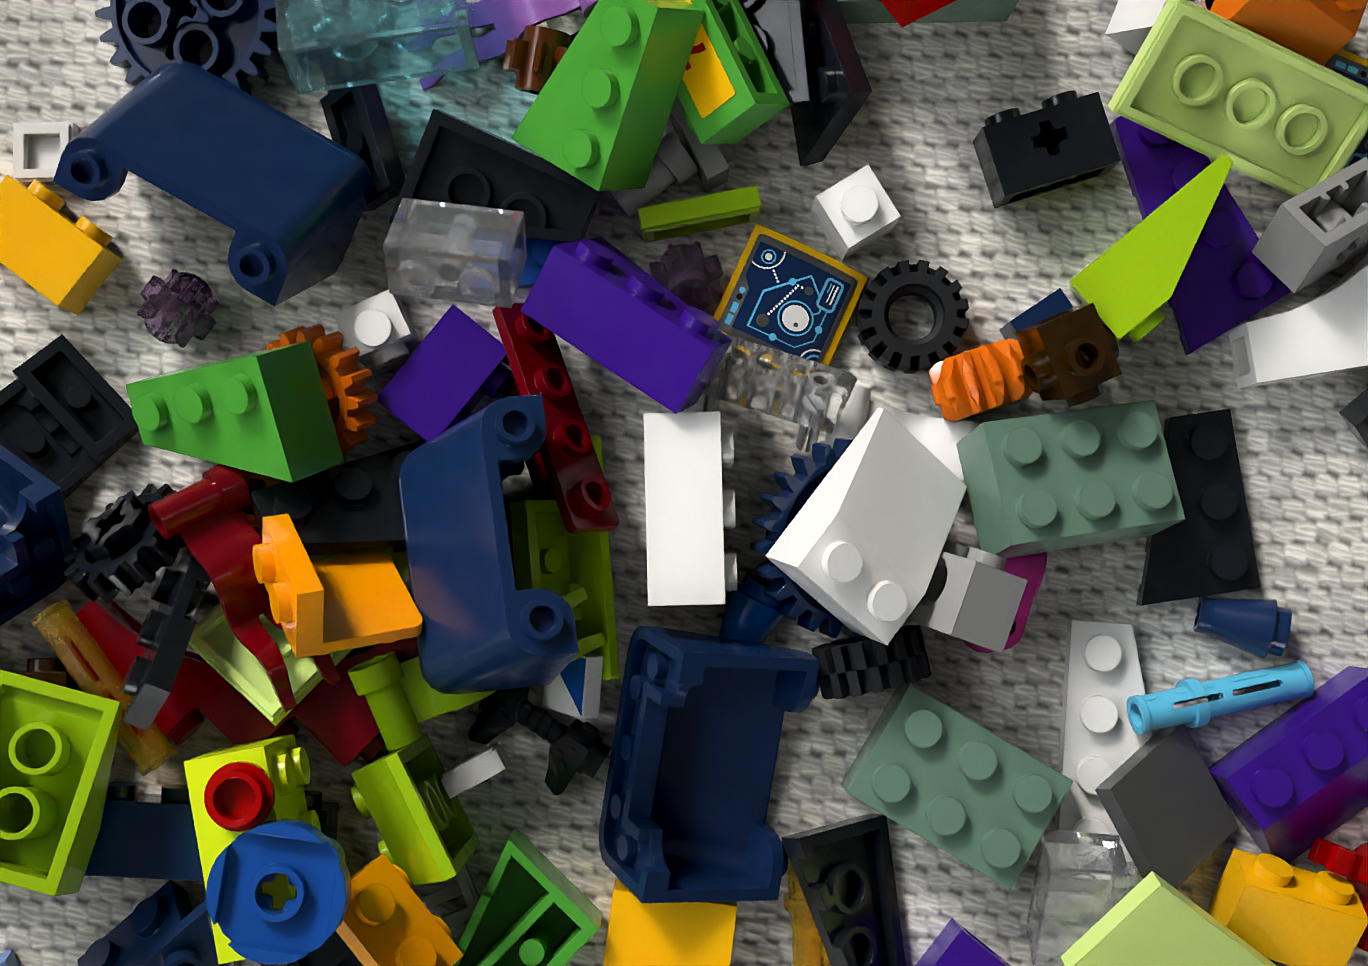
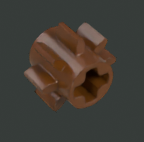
(535, 57)

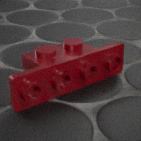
(566, 461)

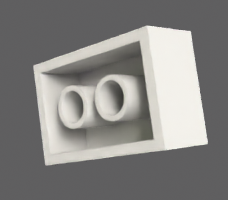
(688, 508)

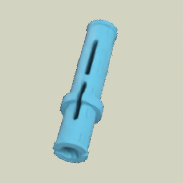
(1157, 711)

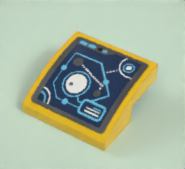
(789, 297)

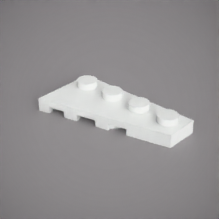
(1095, 726)

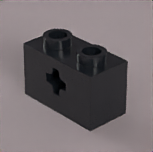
(1019, 171)

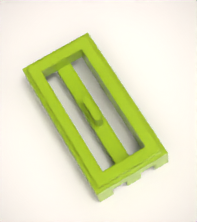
(700, 214)

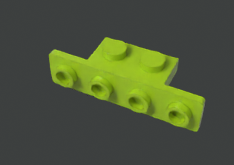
(564, 562)

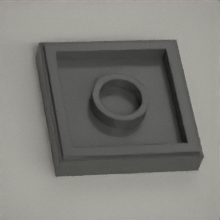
(1167, 806)

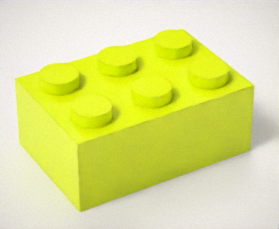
(289, 772)

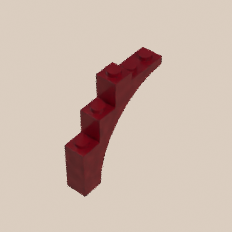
(330, 714)

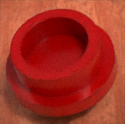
(239, 796)

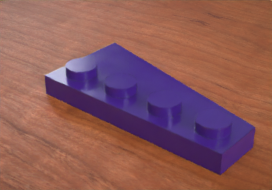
(1222, 276)

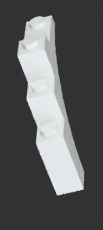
(1310, 340)

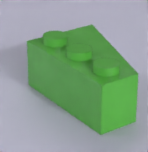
(613, 92)
(243, 412)
(527, 913)

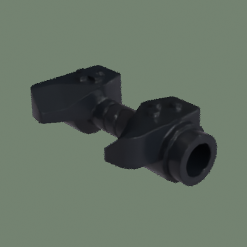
(572, 746)

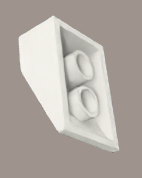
(873, 529)

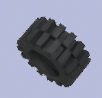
(924, 283)
(869, 666)

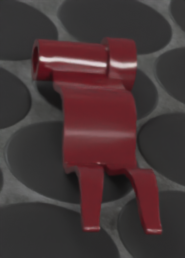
(222, 542)

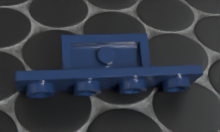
(158, 933)

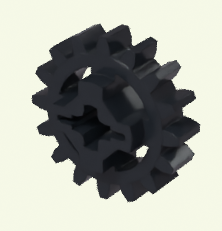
(121, 547)

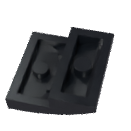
(63, 416)

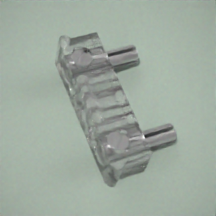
(780, 387)

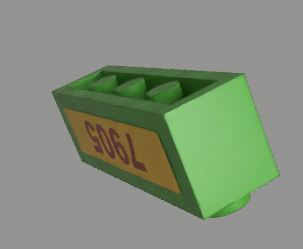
(727, 78)

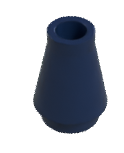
(1246, 624)

